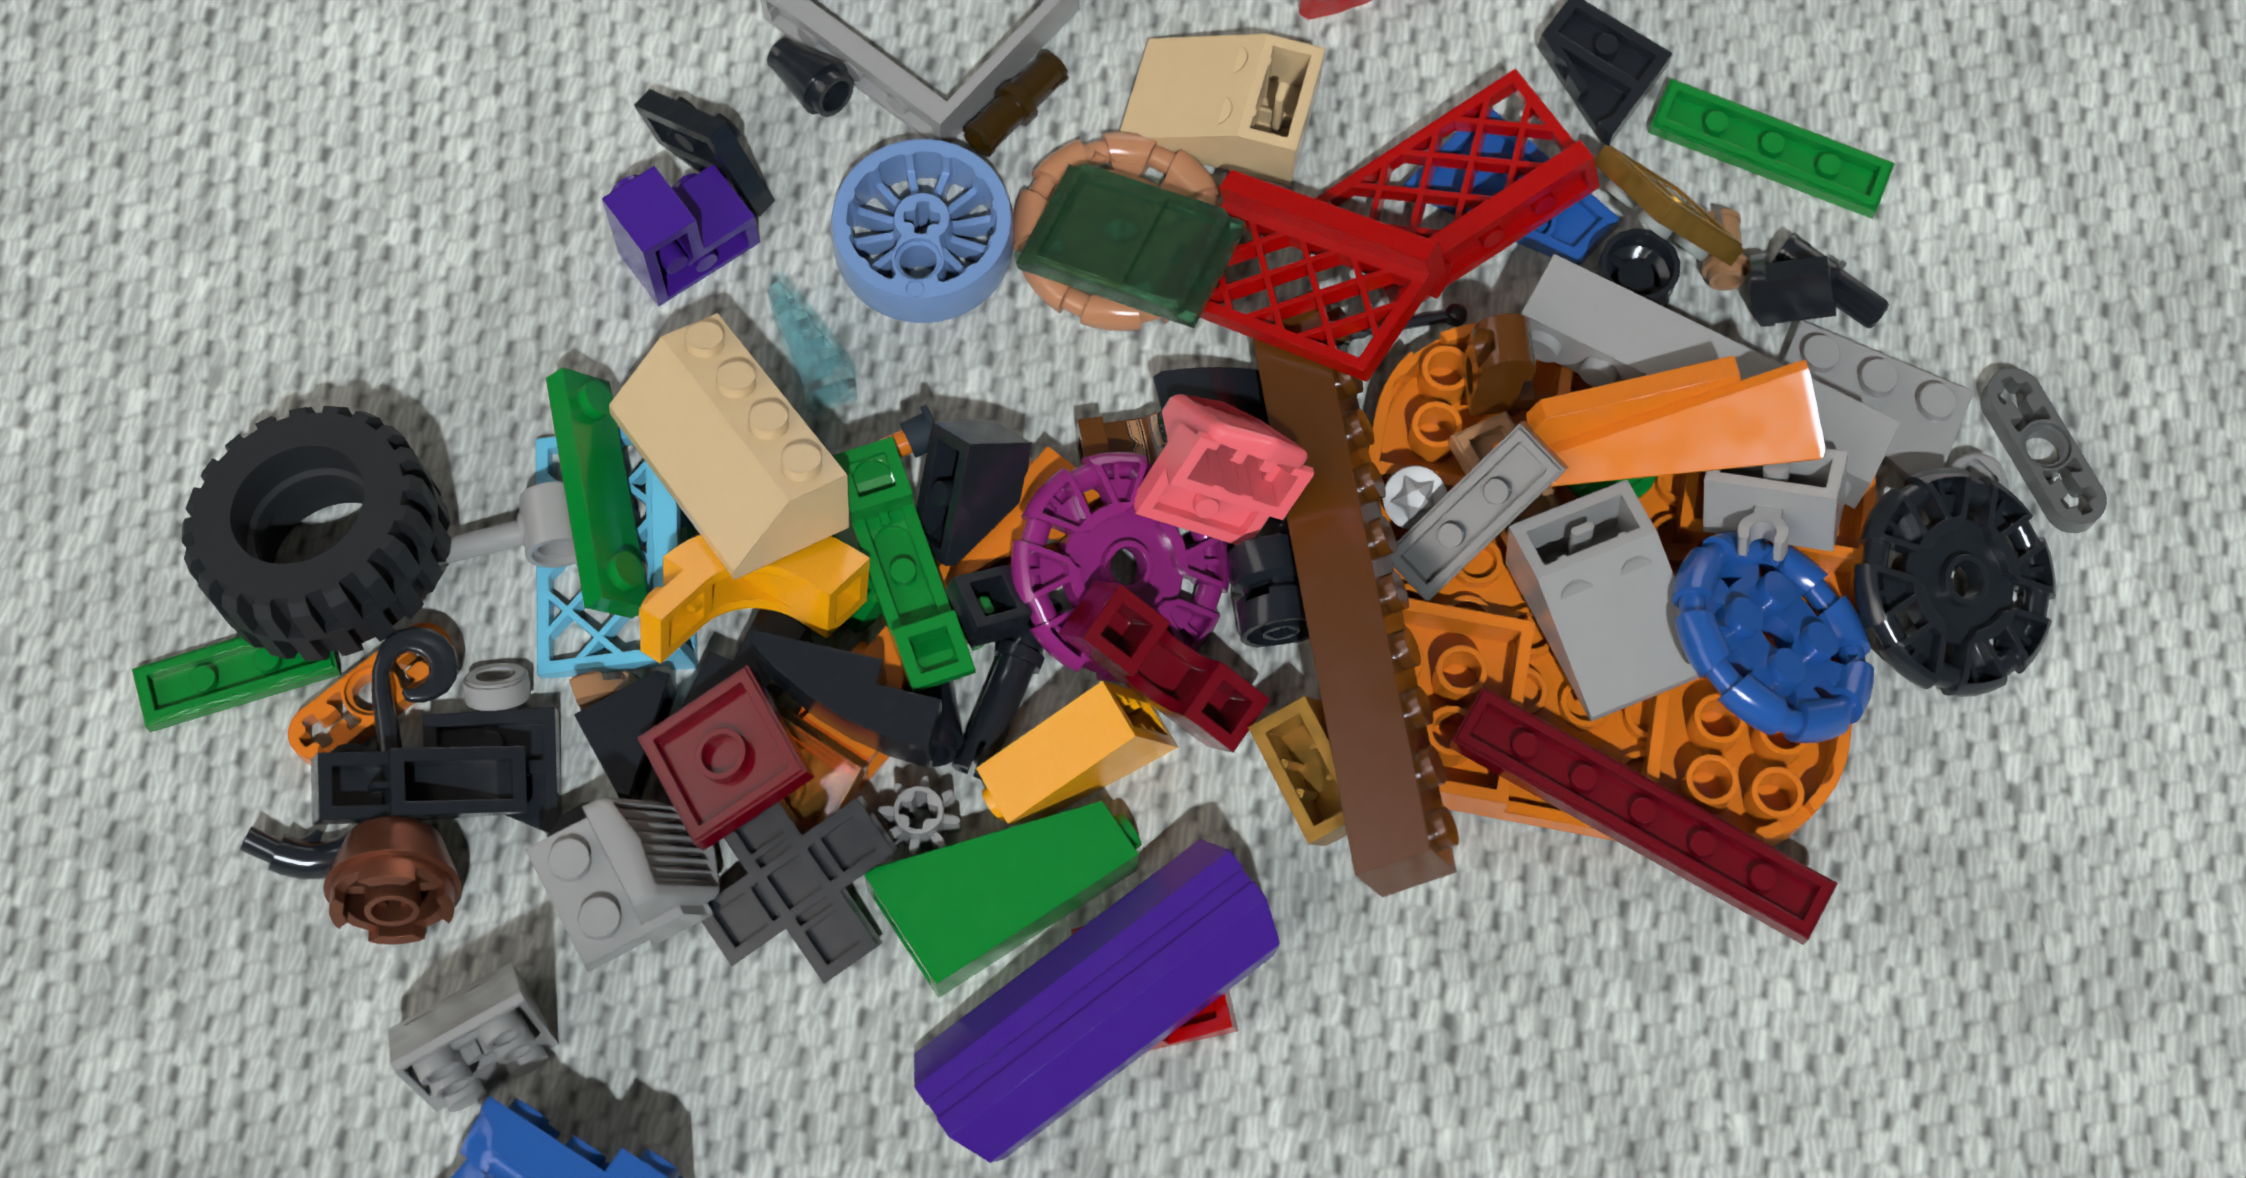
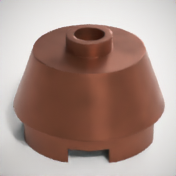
(392, 880)

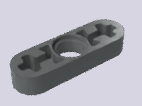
(2050, 427)

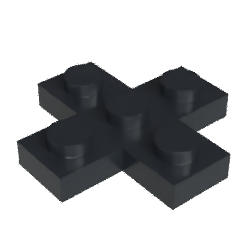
(800, 885)

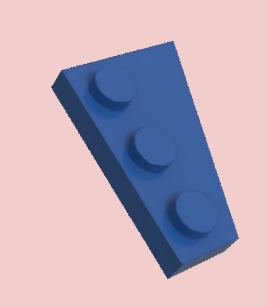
(1569, 234)

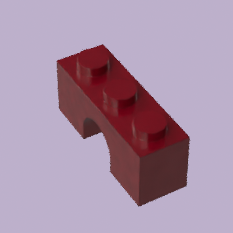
(1140, 652)

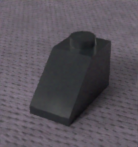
(969, 484)

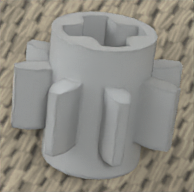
(906, 808)

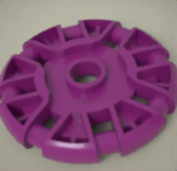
(1094, 540)

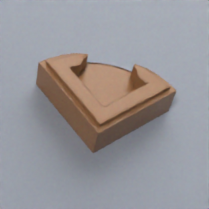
(591, 686)

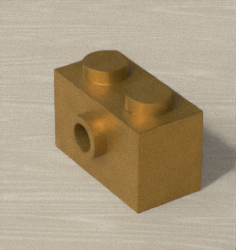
(1301, 761)

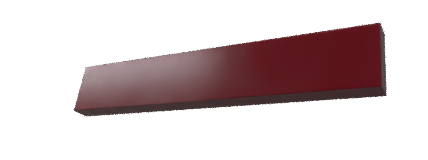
(1643, 816)

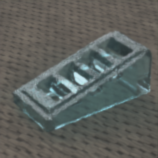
(817, 366)

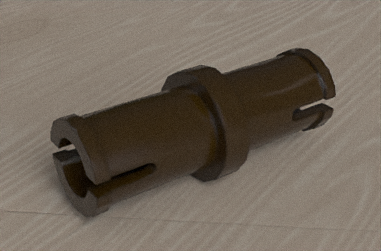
(1015, 103)

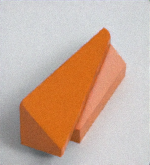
(1682, 423)

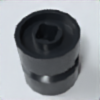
(1641, 264)
(1270, 590)

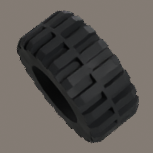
(274, 484)

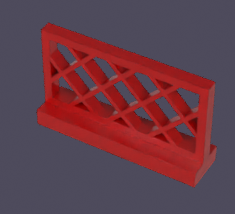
(1494, 219)
(1334, 239)

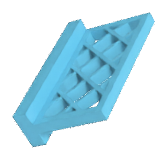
(663, 529)

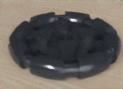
(1924, 587)

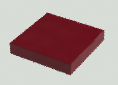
(725, 758)

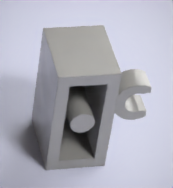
(1779, 503)

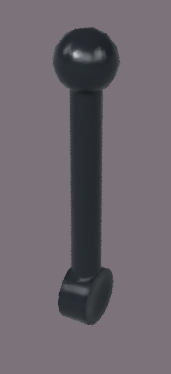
(1454, 315)

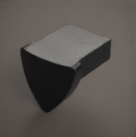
(1791, 289)

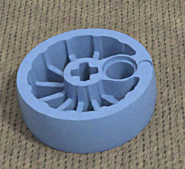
(933, 296)

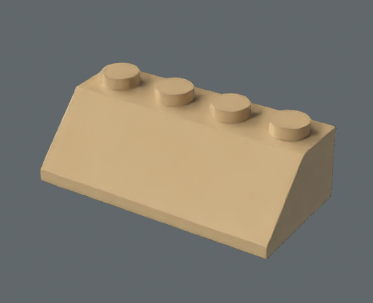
(731, 448)

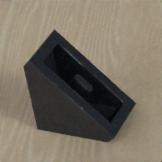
(616, 724)

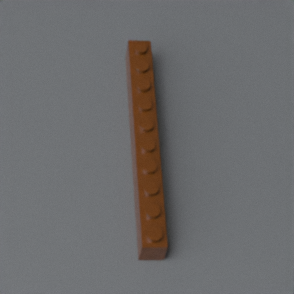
(1357, 625)

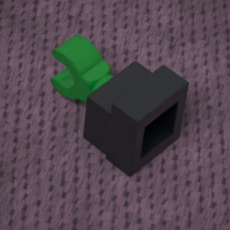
(987, 605)

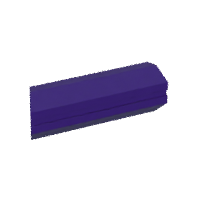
(1096, 1002)

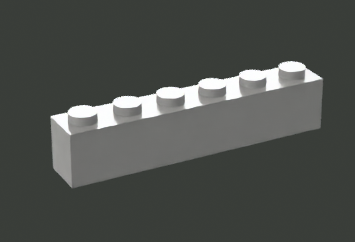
(1622, 336)

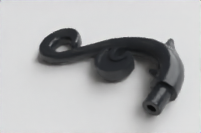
(309, 856)

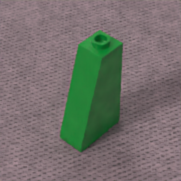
(997, 891)

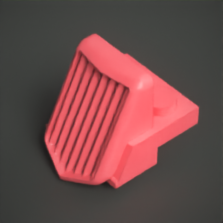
(1221, 471)

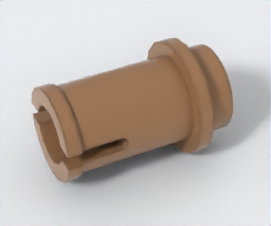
(1718, 272)

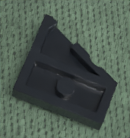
(1602, 64)
(704, 141)
(529, 727)

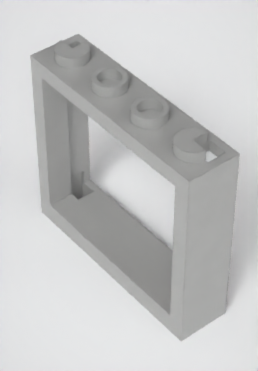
(900, 91)

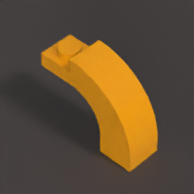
(814, 586)

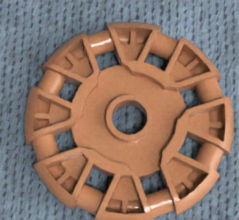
(1128, 156)

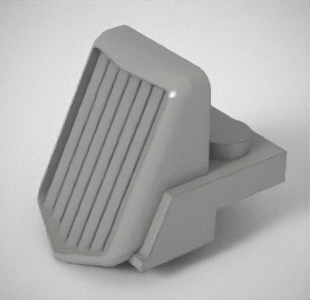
(625, 877)

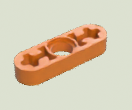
(323, 709)

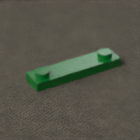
(597, 493)

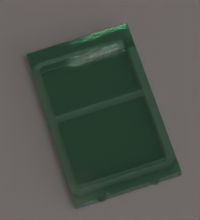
(1132, 243)

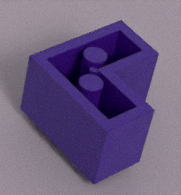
(680, 231)

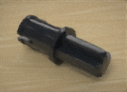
(1851, 294)

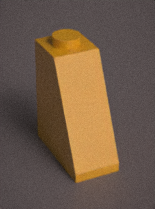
(1074, 754)

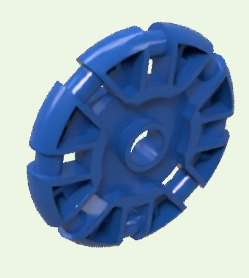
(1769, 687)

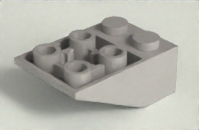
(1602, 598)
(471, 1040)

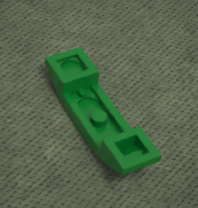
(903, 567)

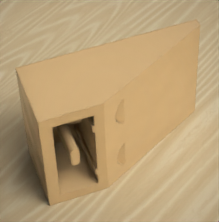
(1228, 100)

